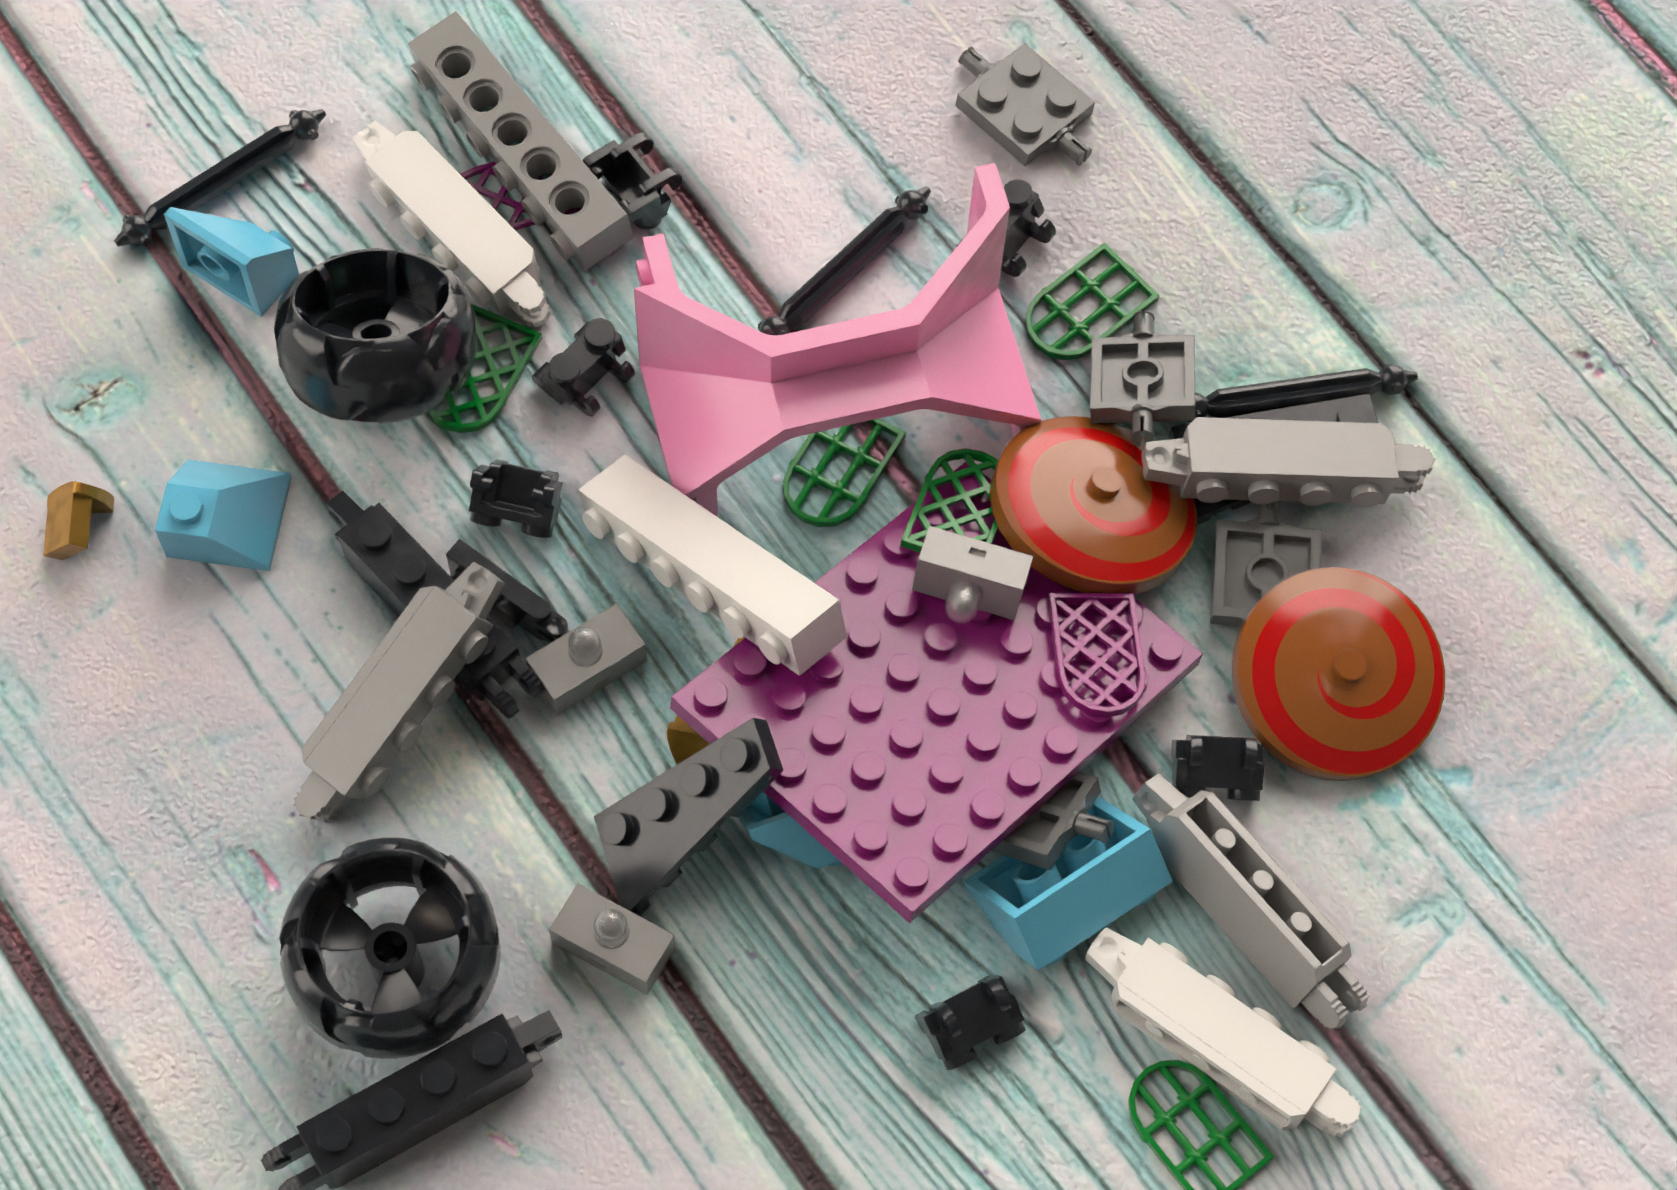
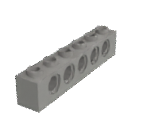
(455, 49)

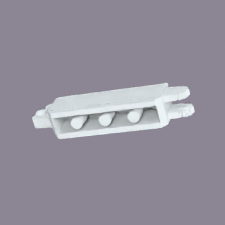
(455, 221)
(1221, 1035)

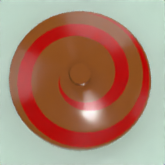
(1085, 512)
(1338, 674)

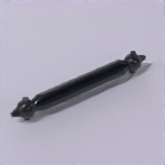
(222, 176)
(847, 263)
(1301, 391)

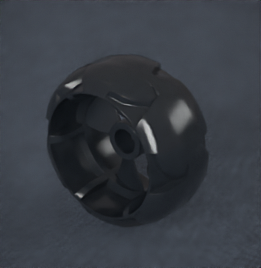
(375, 335)
(324, 919)

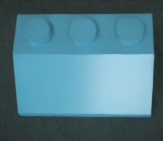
(1086, 889)

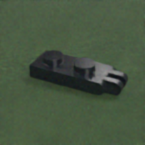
(515, 602)

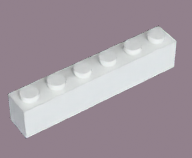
(713, 565)

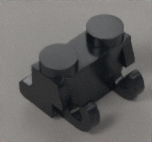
(633, 181)
(1021, 225)
(583, 365)
(516, 496)
(1218, 763)
(970, 1019)

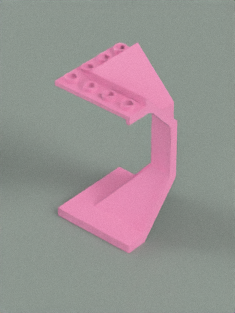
(737, 393)

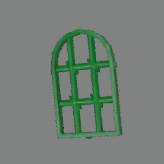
(1087, 286)
(838, 488)
(1191, 1101)

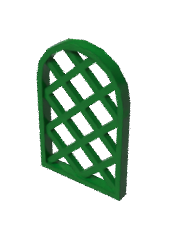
(533, 338)
(969, 455)

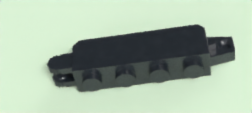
(396, 570)
(415, 1102)

